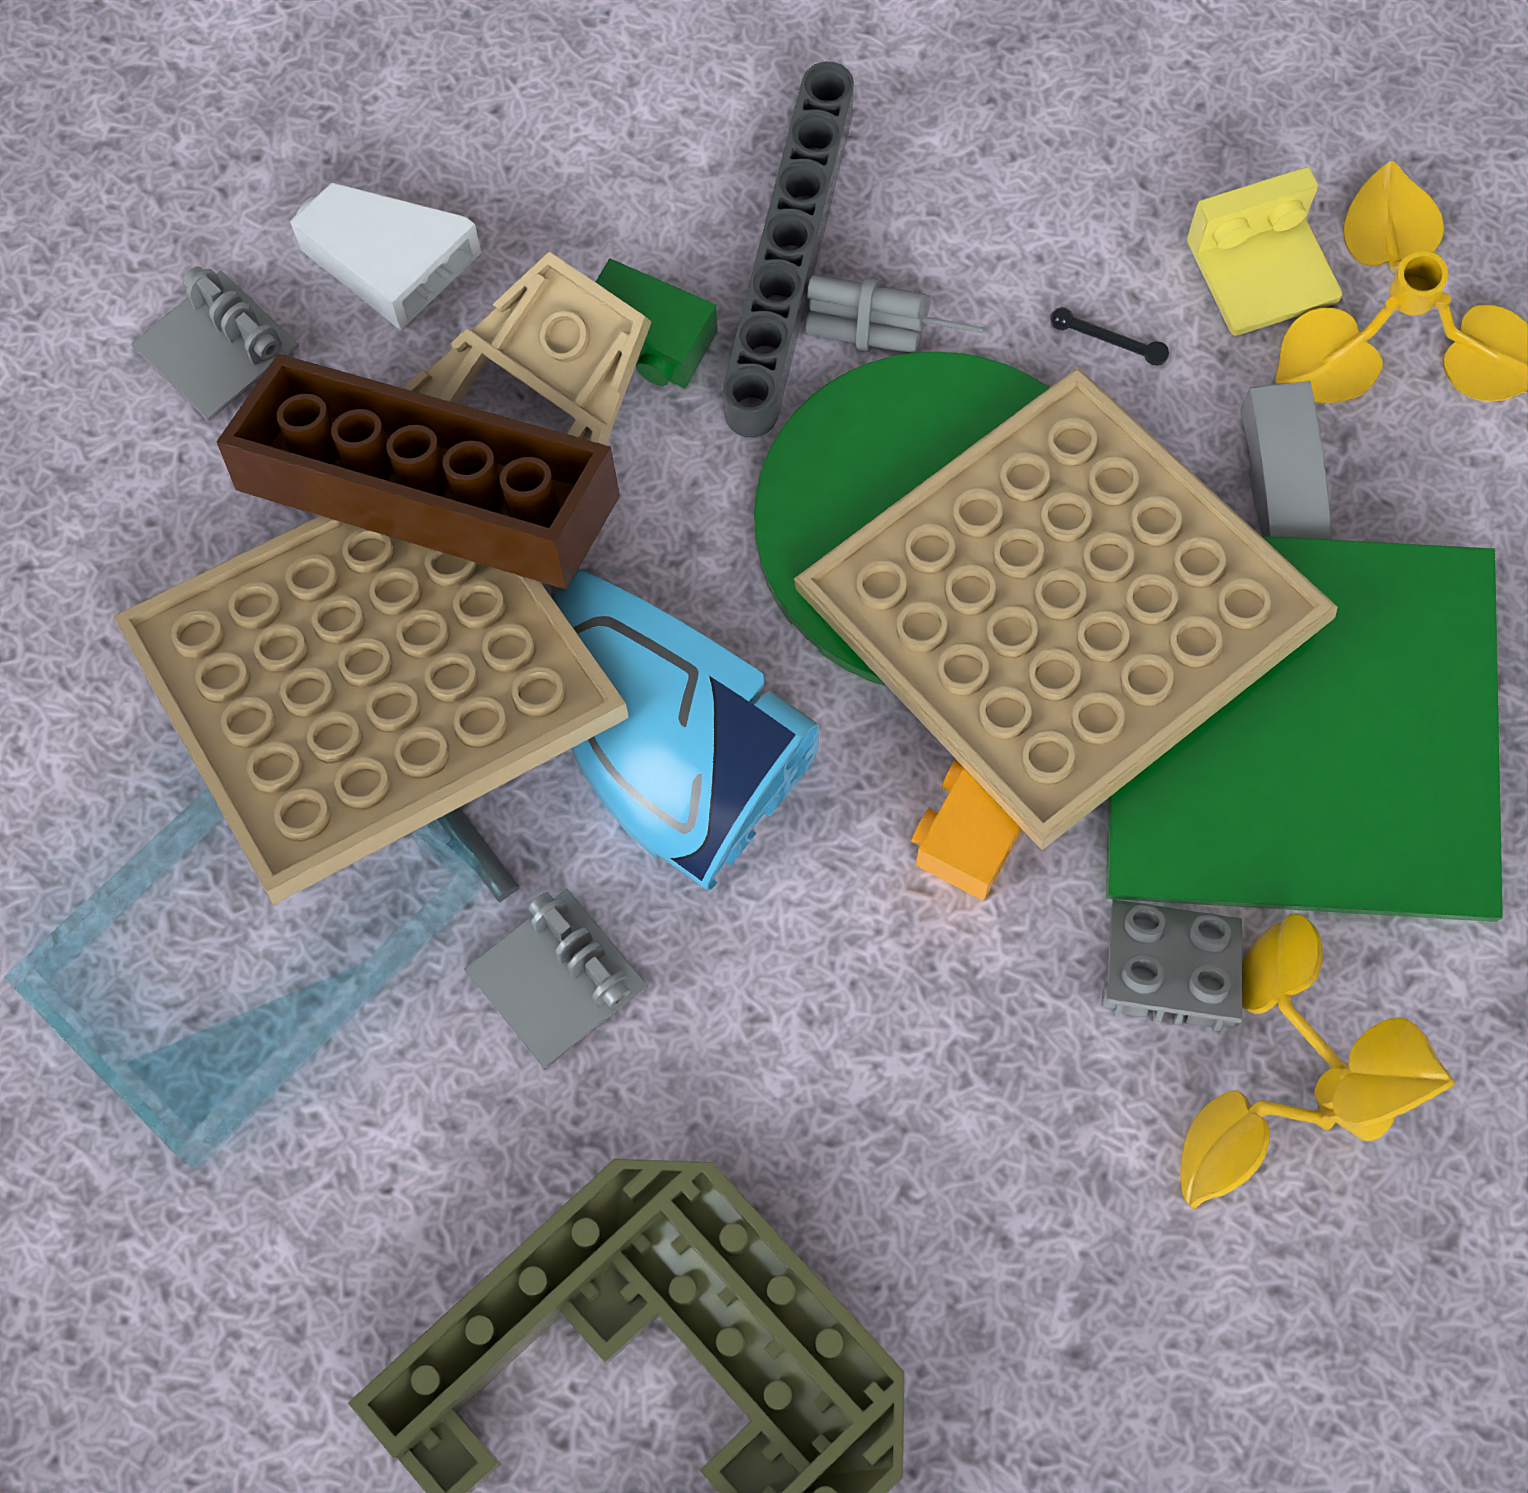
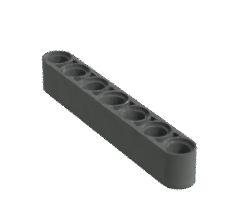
(789, 271)

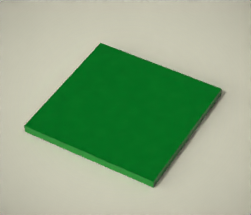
(1348, 767)

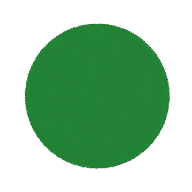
(860, 452)

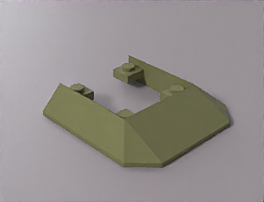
(734, 1293)

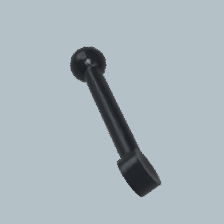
(1155, 353)

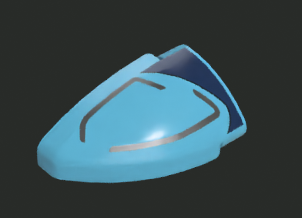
(699, 740)

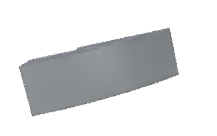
(1287, 461)

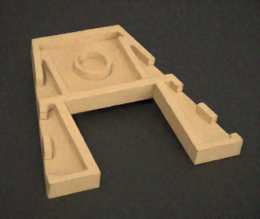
(557, 338)

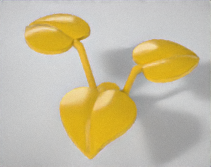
(1403, 226)
(1386, 1075)

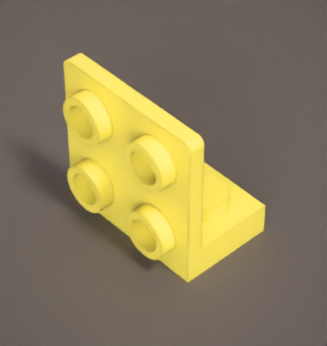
(1262, 252)

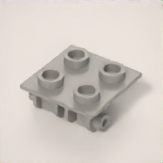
(213, 342)
(1174, 965)
(555, 977)

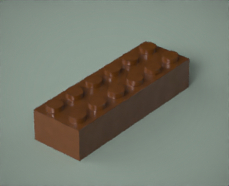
(421, 469)

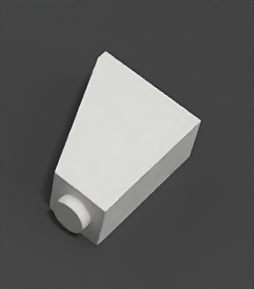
(385, 247)

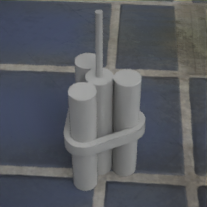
(870, 314)

